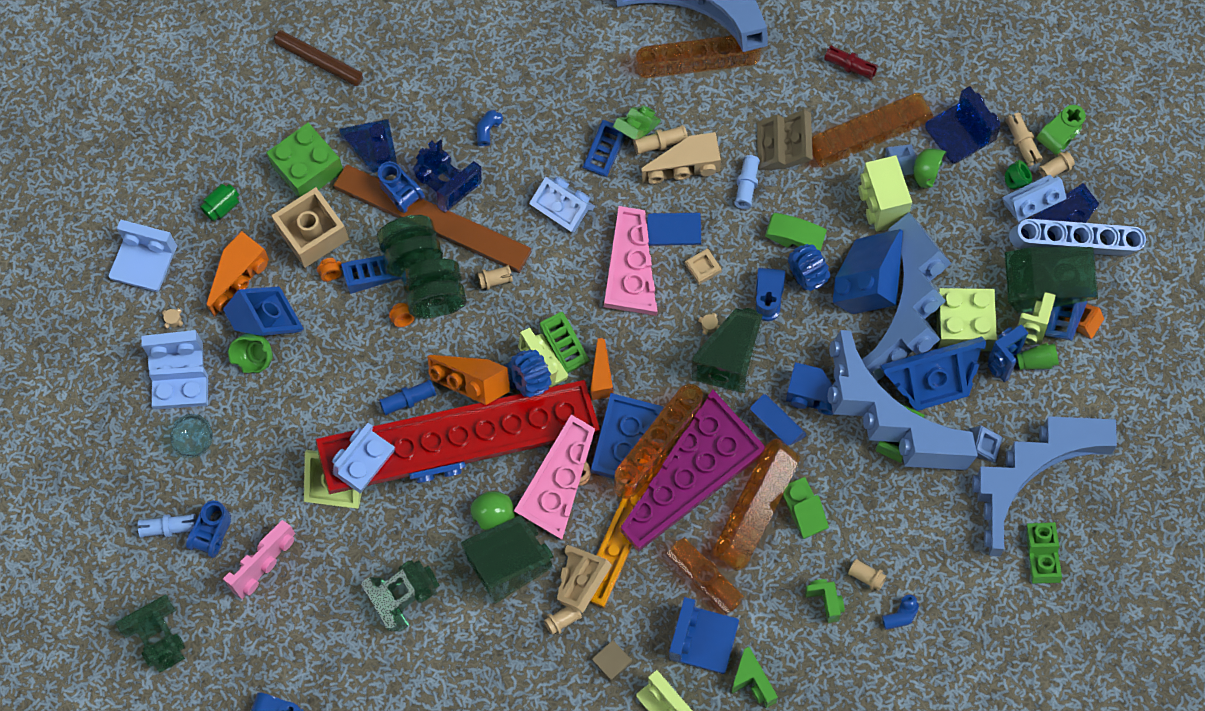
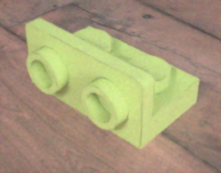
(1037, 323)
(530, 341)
(660, 695)

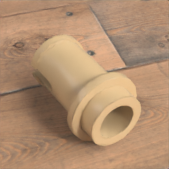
(1057, 165)
(494, 277)
(868, 575)
(561, 619)

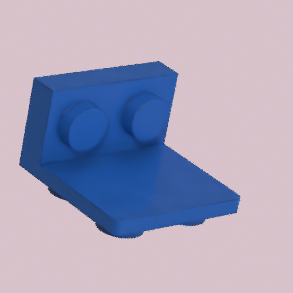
(703, 638)

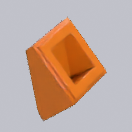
(1090, 321)

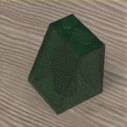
(729, 352)
(507, 557)

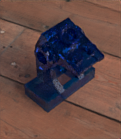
(435, 162)

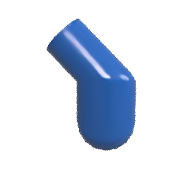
(485, 124)
(904, 614)

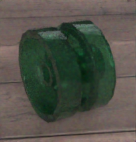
(408, 242)
(433, 288)

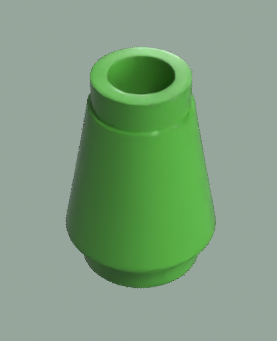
(1039, 357)

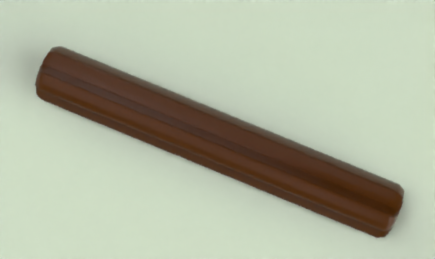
(318, 58)

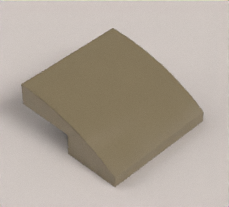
(784, 141)

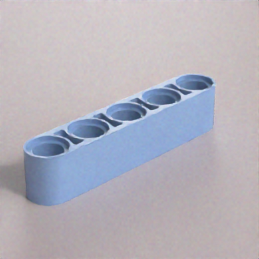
(1088, 232)

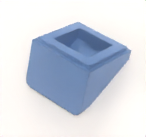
(905, 155)
(986, 443)

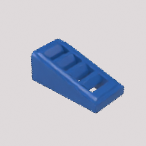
(605, 126)
(363, 283)
(1075, 316)

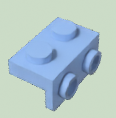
(1035, 197)

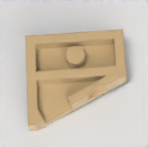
(581, 578)

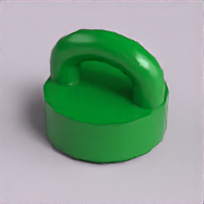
(1020, 175)

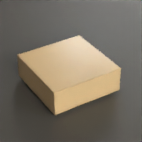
(703, 266)

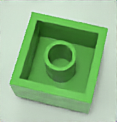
(305, 161)

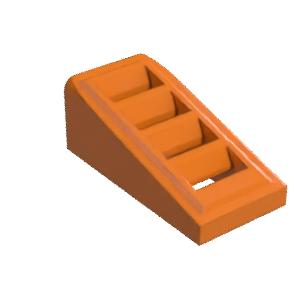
(601, 378)

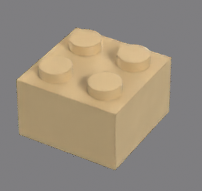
(310, 227)

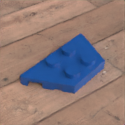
(936, 374)

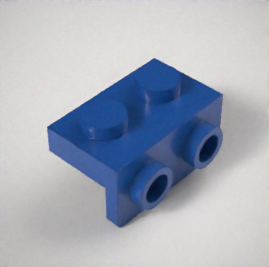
(1004, 349)

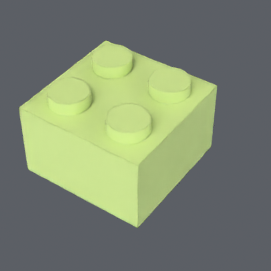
(884, 192)
(966, 316)

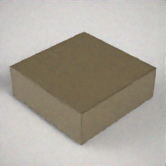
(612, 660)

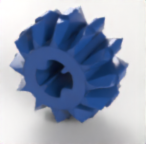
(808, 267)
(530, 373)

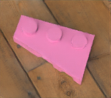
(254, 566)

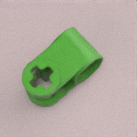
(1061, 131)

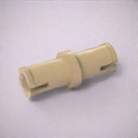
(1023, 139)
(660, 140)

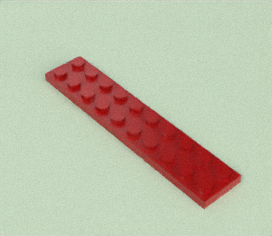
(468, 433)

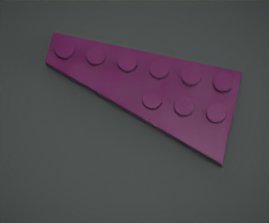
(701, 462)

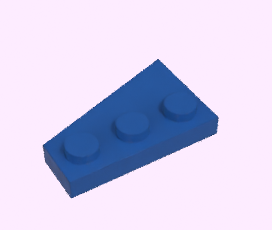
(622, 428)

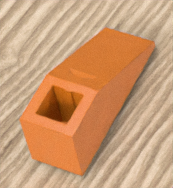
(236, 267)
(472, 377)

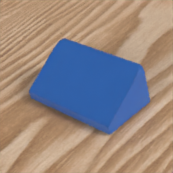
(674, 229)
(777, 420)

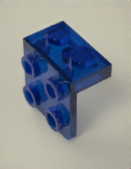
(964, 127)

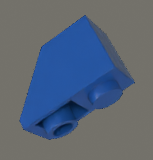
(809, 389)

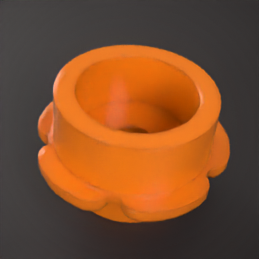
(329, 269)
(400, 315)

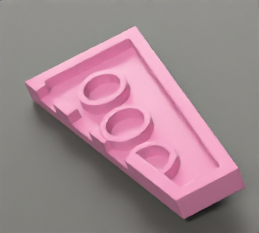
(630, 271)
(555, 484)

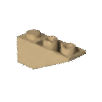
(690, 157)

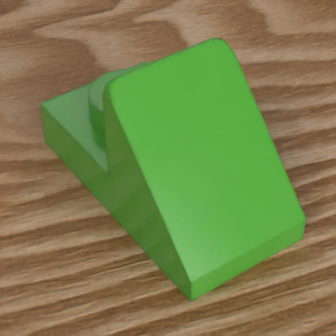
(805, 508)
(751, 672)

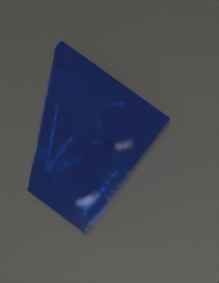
(371, 143)

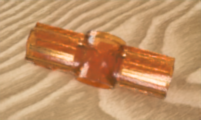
(693, 563)

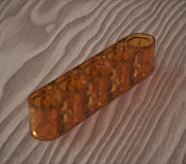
(687, 63)
(870, 129)
(653, 451)
(756, 504)

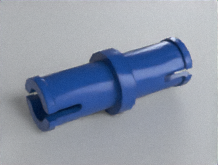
(407, 397)

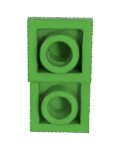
(638, 122)
(792, 230)
(1043, 553)

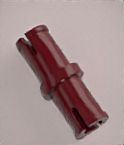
(851, 62)

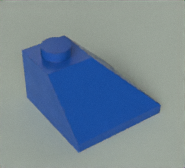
(262, 312)

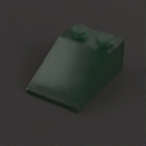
(1053, 270)

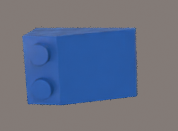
(870, 273)

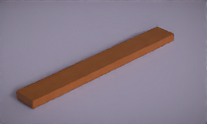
(447, 225)

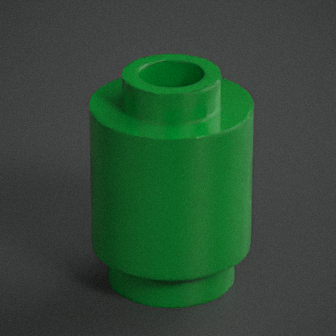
(220, 202)

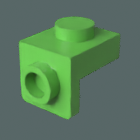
(833, 604)

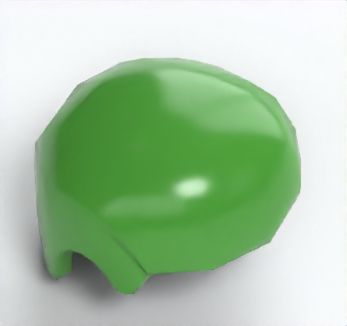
(927, 166)
(250, 353)
(492, 509)

